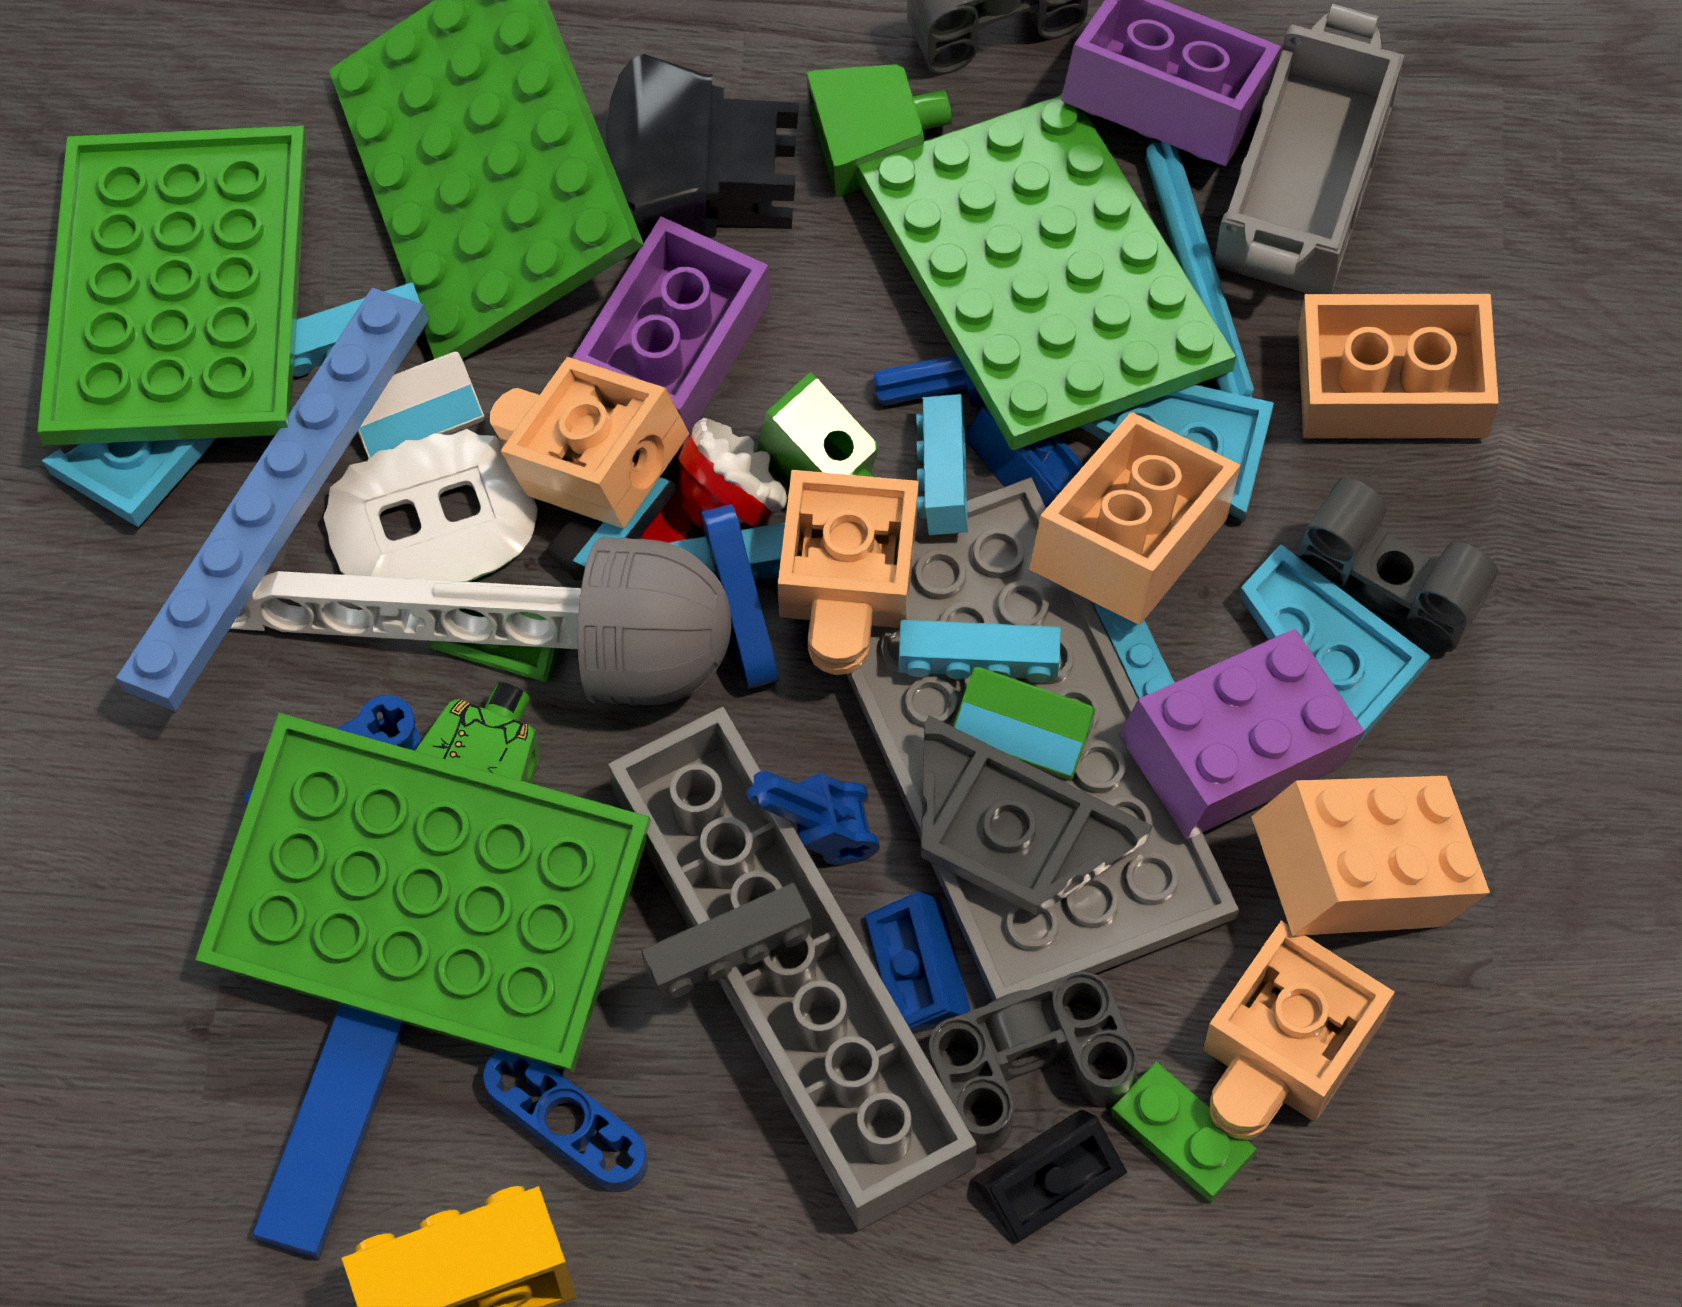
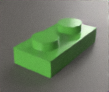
(1181, 1132)

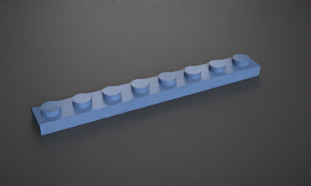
(272, 500)

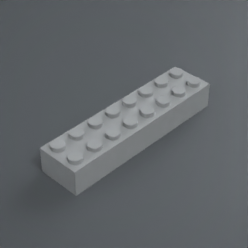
(809, 1007)

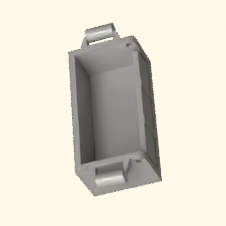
(1311, 155)

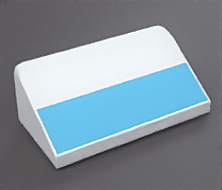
(420, 403)

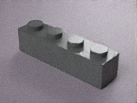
(727, 941)

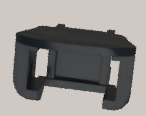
(695, 152)

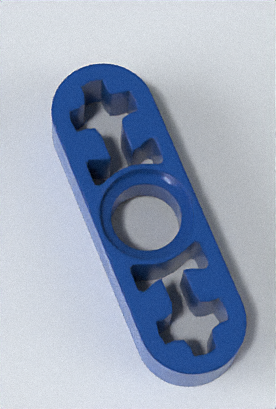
(735, 574)
(613, 1134)

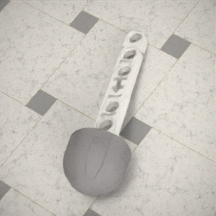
(643, 621)

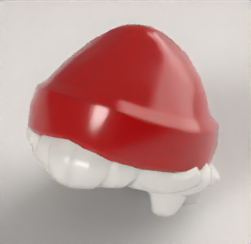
(724, 471)

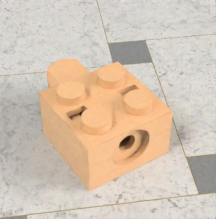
(589, 440)
(847, 576)
(1297, 1036)

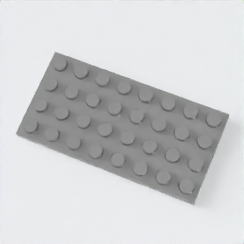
(1136, 905)

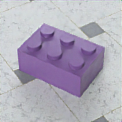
(1171, 75)
(680, 316)
(1240, 733)

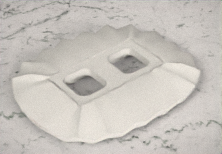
(418, 475)

